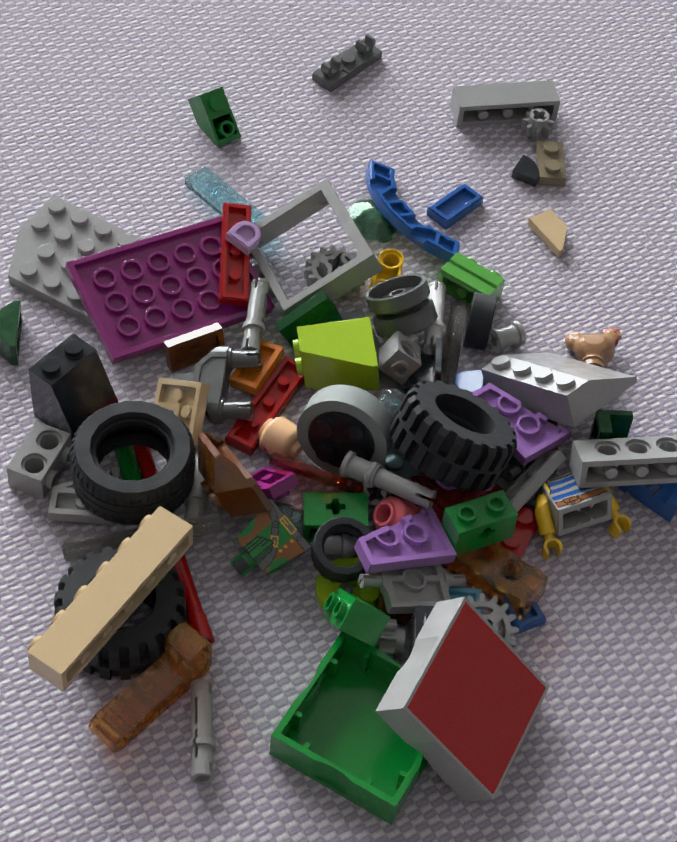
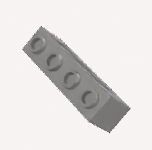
(624, 461)

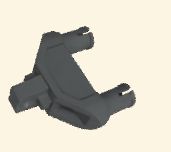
(216, 370)

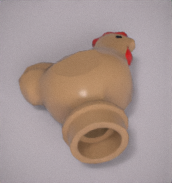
(594, 347)

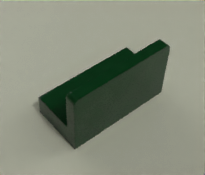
(314, 311)
(611, 424)

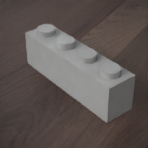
(502, 102)

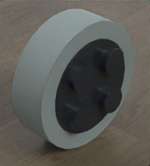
(341, 421)

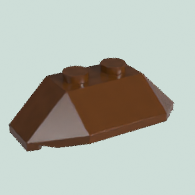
(227, 480)

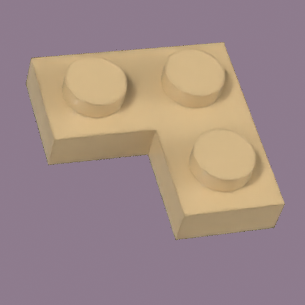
(187, 401)

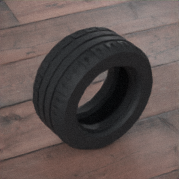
(133, 425)

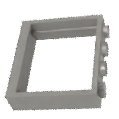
(338, 281)

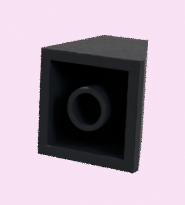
(69, 385)

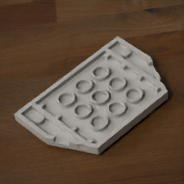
(52, 238)

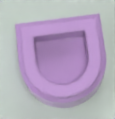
(244, 236)

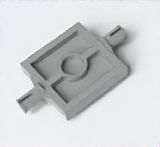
(412, 586)

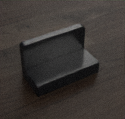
(430, 366)

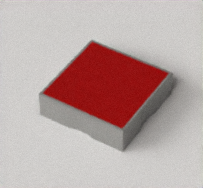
(464, 700)

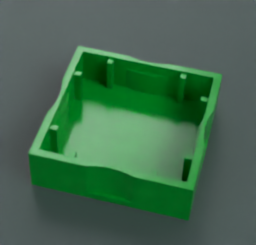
(340, 737)

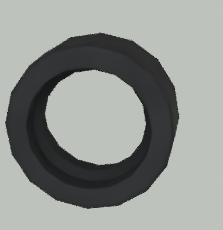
(480, 321)
(322, 564)

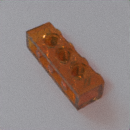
(522, 591)

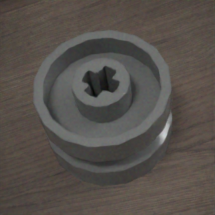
(401, 305)

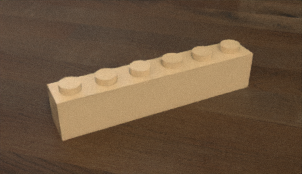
(109, 598)

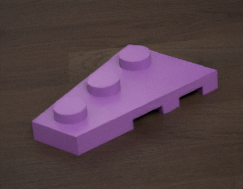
(532, 430)
(408, 544)

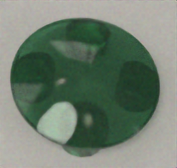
(371, 221)

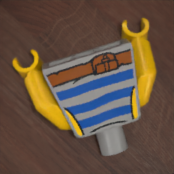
(566, 508)

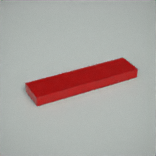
(234, 264)
(268, 403)

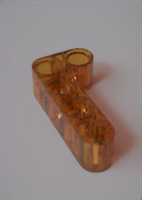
(155, 690)

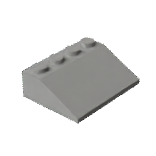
(556, 384)

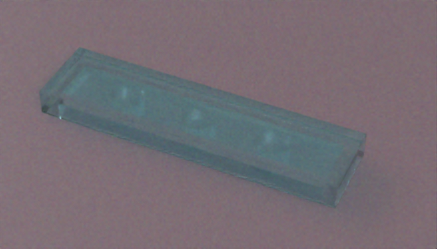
(216, 191)

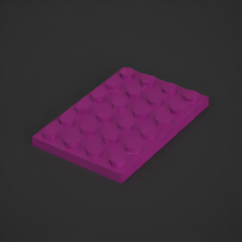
(155, 289)

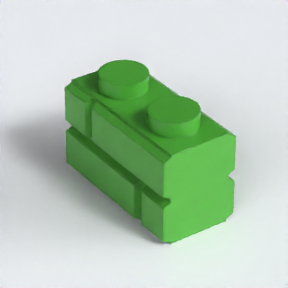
(466, 277)

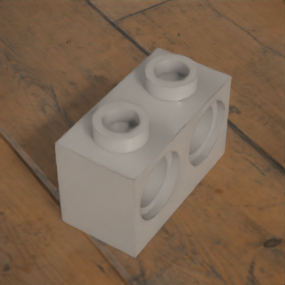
(36, 457)

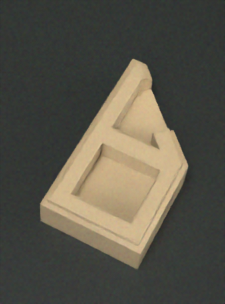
(549, 230)

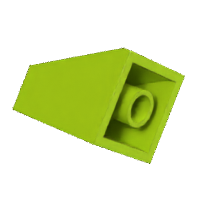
(337, 354)

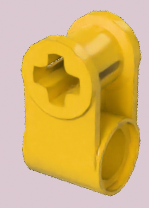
(392, 265)

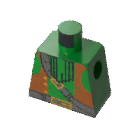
(269, 542)

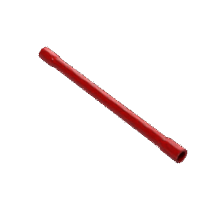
(194, 610)

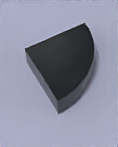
(526, 171)

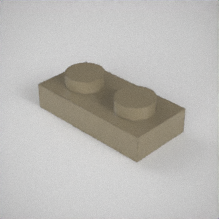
(550, 163)

